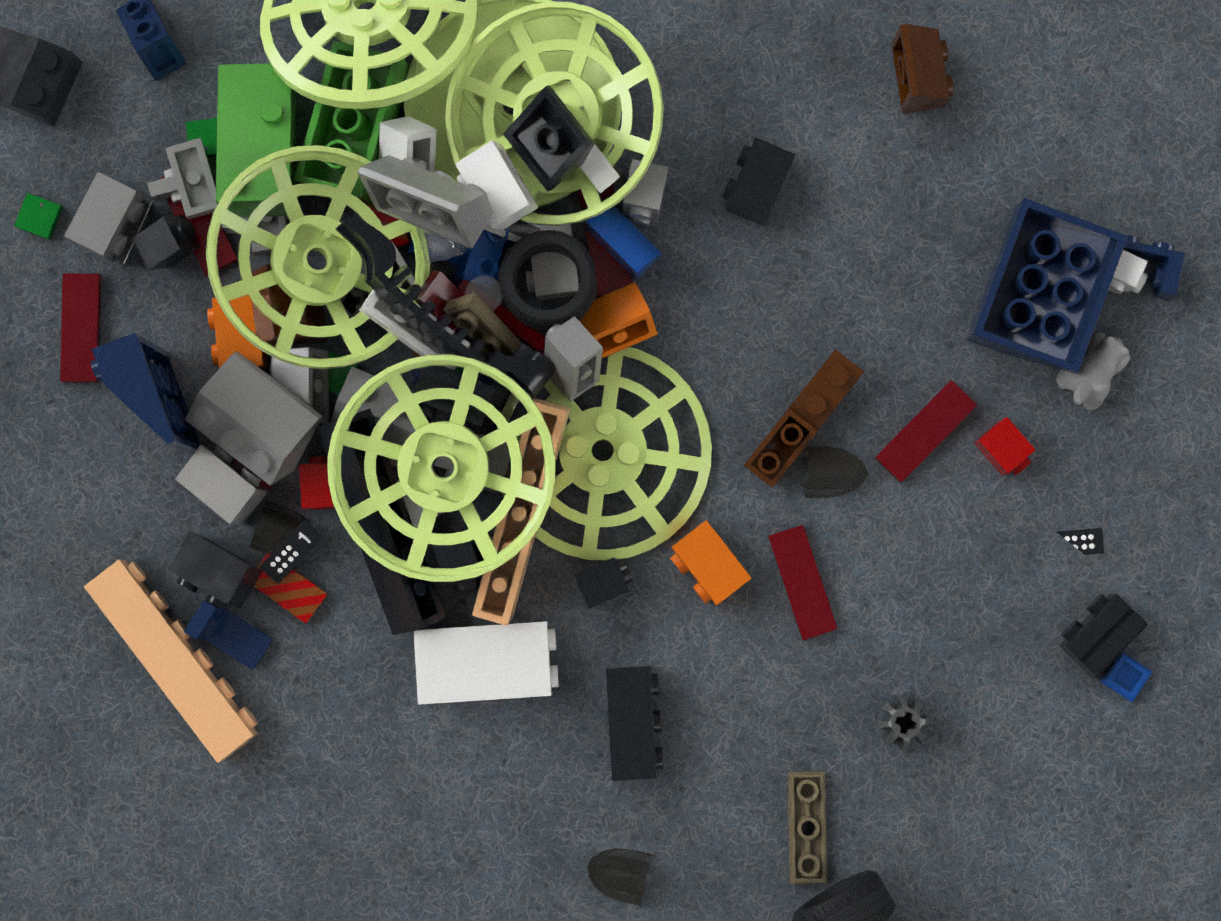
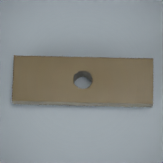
(481, 324)
(805, 804)

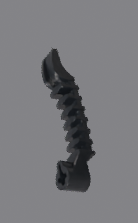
(378, 253)

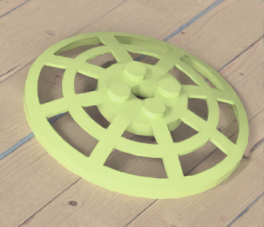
(363, 30)
(570, 88)
(290, 254)
(627, 461)
(424, 485)

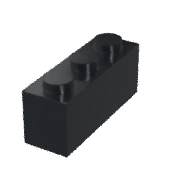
(633, 723)

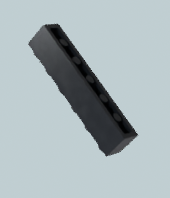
(405, 600)

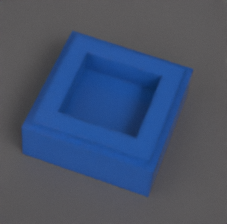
(1126, 676)

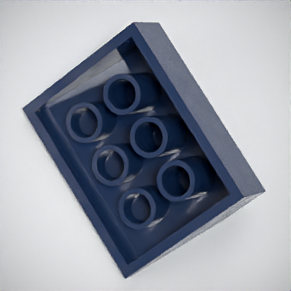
(1047, 287)
(146, 384)

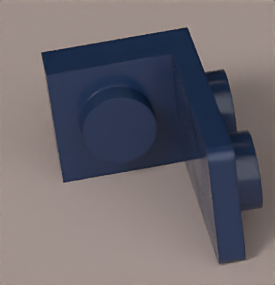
(150, 38)
(1165, 276)
(229, 634)

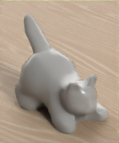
(1100, 364)

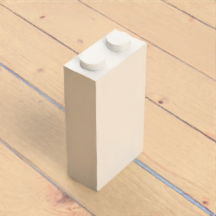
(485, 662)

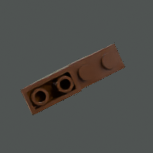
(804, 418)

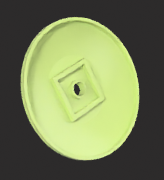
(431, 105)

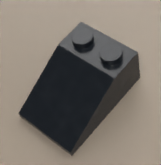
(35, 76)

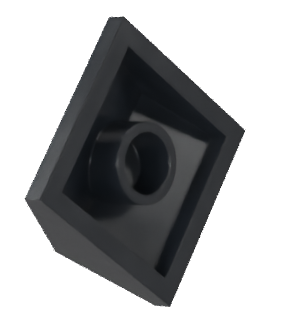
(549, 139)

